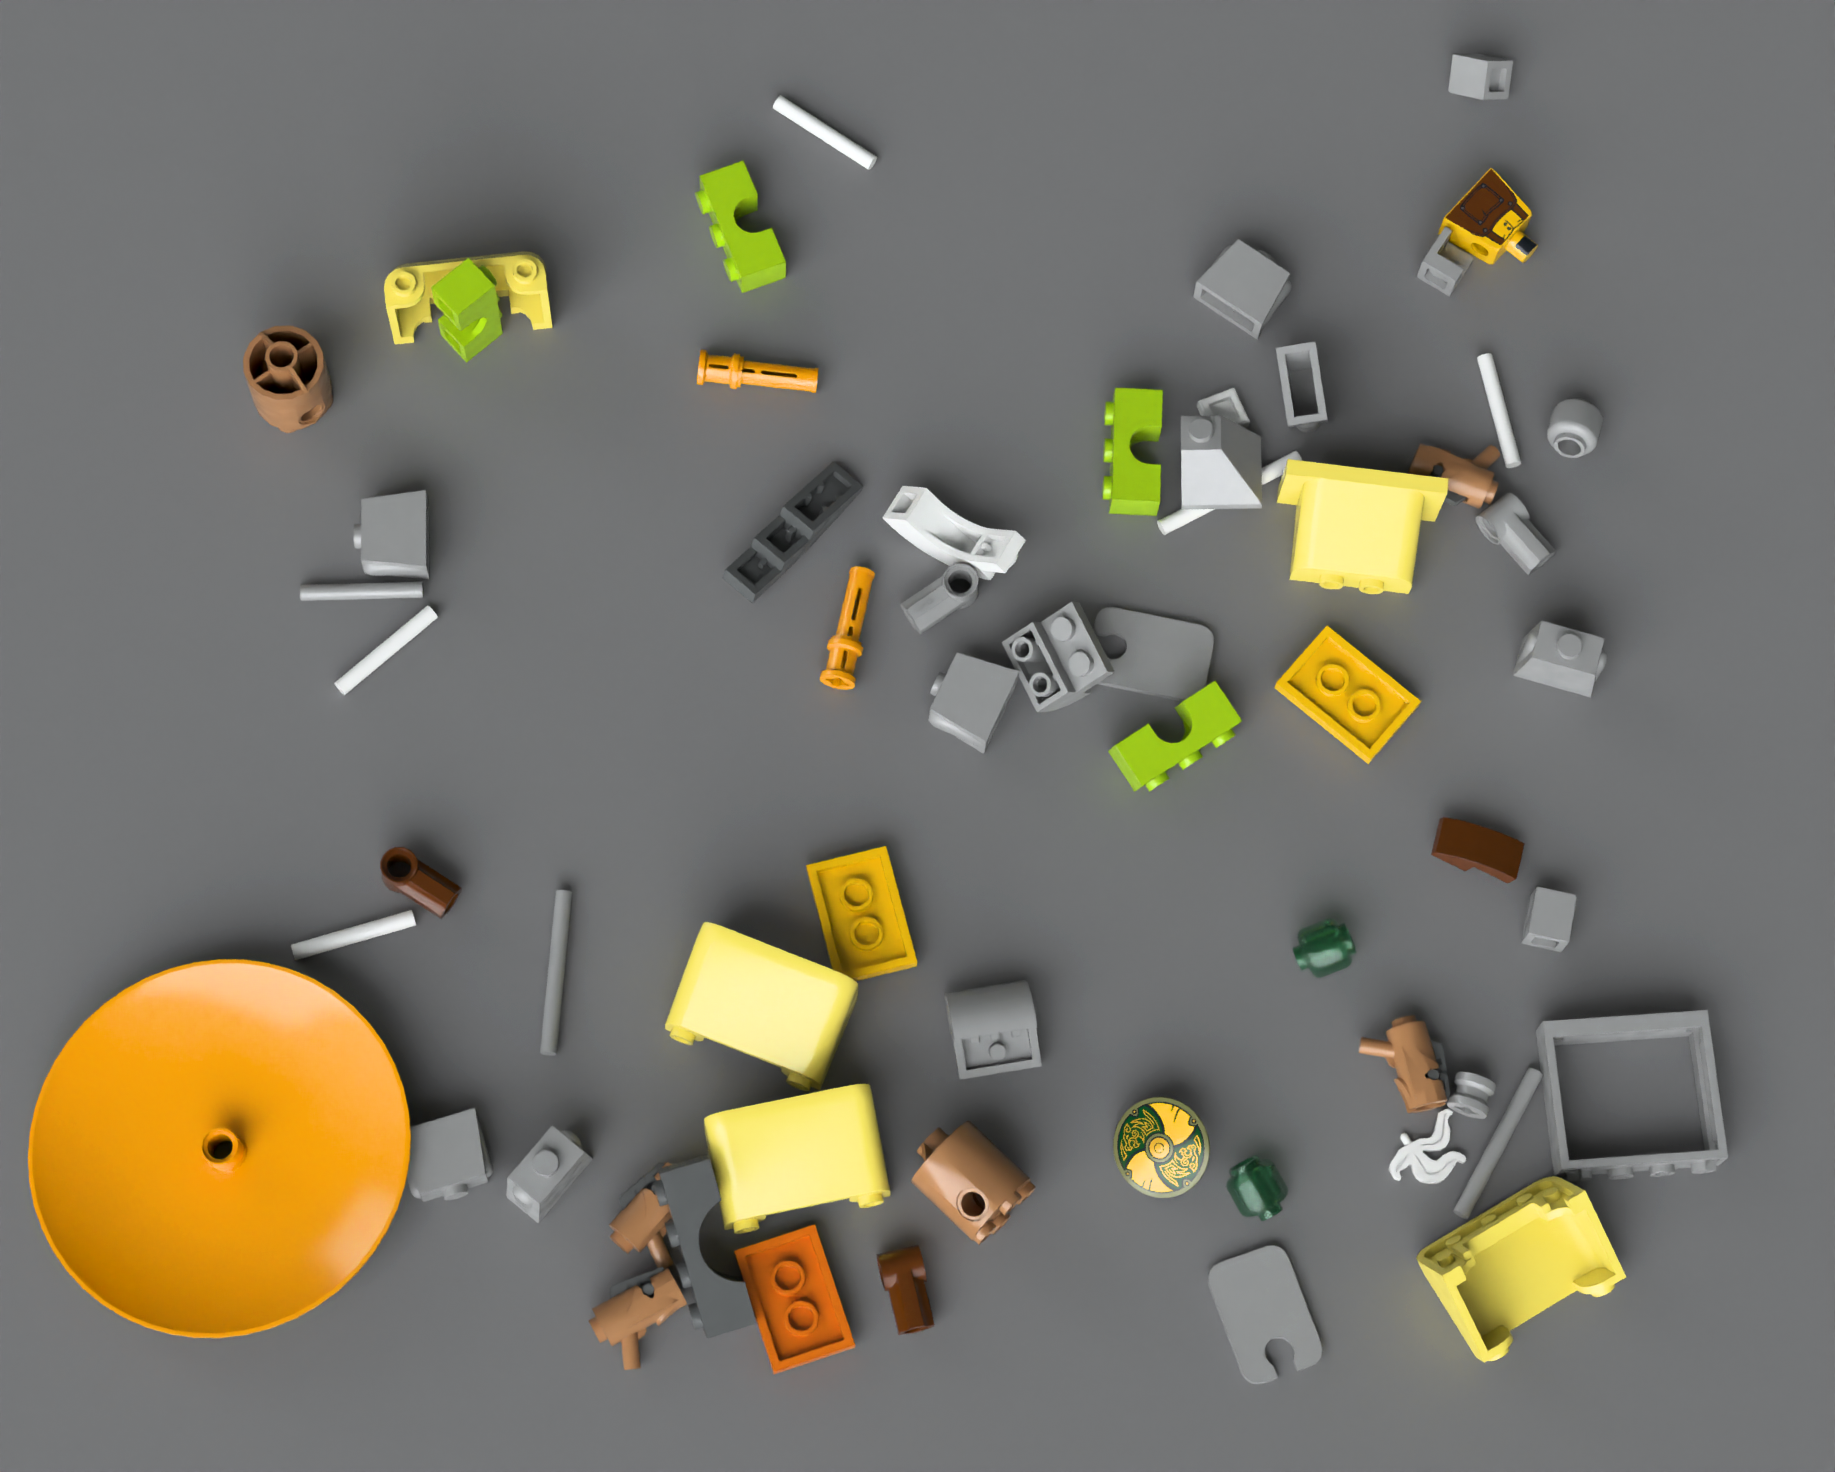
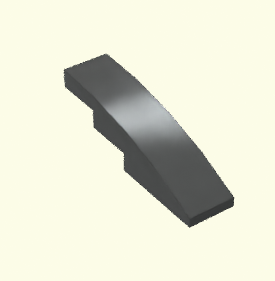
(792, 532)

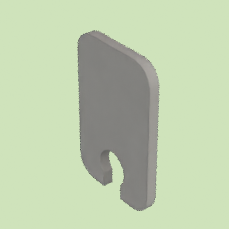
(1161, 653)
(1262, 1303)

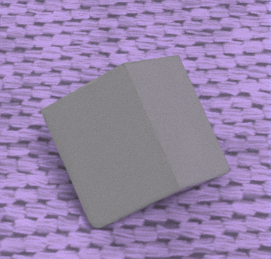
(1480, 76)
(1444, 264)
(1549, 919)

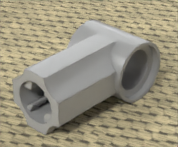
(1508, 524)
(939, 600)

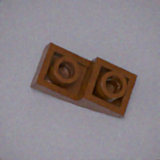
(1476, 846)

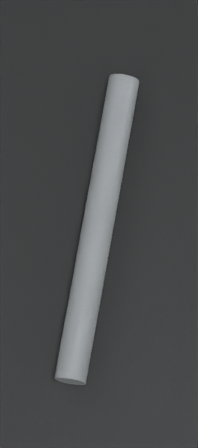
(556, 972)
(1498, 1143)

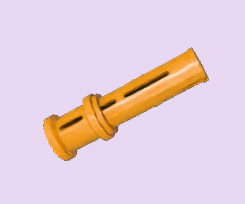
(737, 371)
(845, 645)

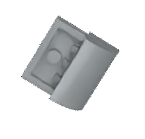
(1058, 658)
(993, 1029)

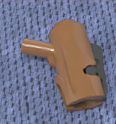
(1468, 478)
(1417, 1061)
(643, 1220)
(633, 1308)

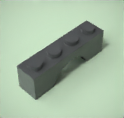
(719, 1298)

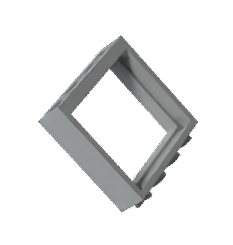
(1626, 1028)

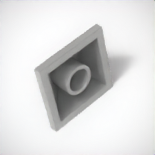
(1219, 464)

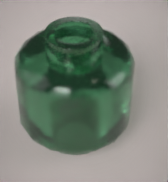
(1324, 948)
(1257, 1188)

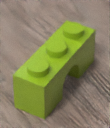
(751, 257)
(469, 309)
(1133, 418)
(1205, 718)

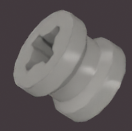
(1471, 1095)

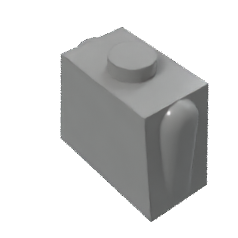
(1244, 287)
(1302, 386)
(395, 535)
(1561, 658)
(971, 699)
(448, 1157)
(546, 1172)

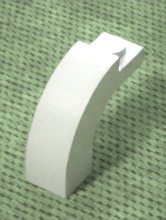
(949, 537)

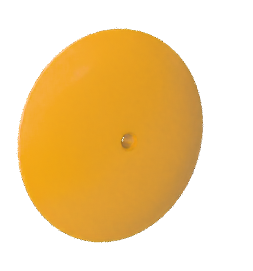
(133, 1130)

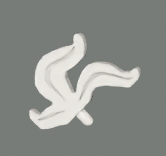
(1422, 1166)

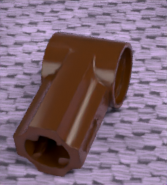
(422, 883)
(904, 1279)

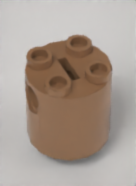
(287, 377)
(970, 1180)

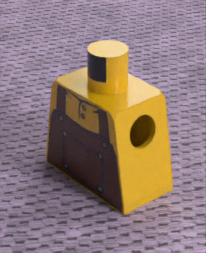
(1490, 221)

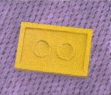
(1347, 694)
(861, 914)

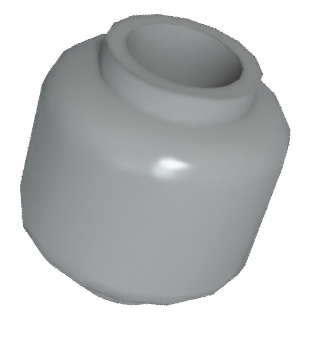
(1574, 427)

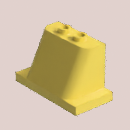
(1357, 524)

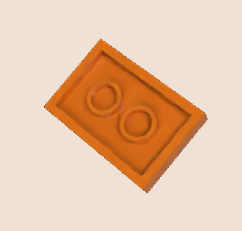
(794, 1299)

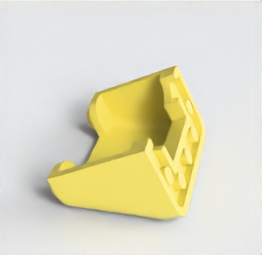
(517, 275)
(762, 1004)
(796, 1155)
(1520, 1262)

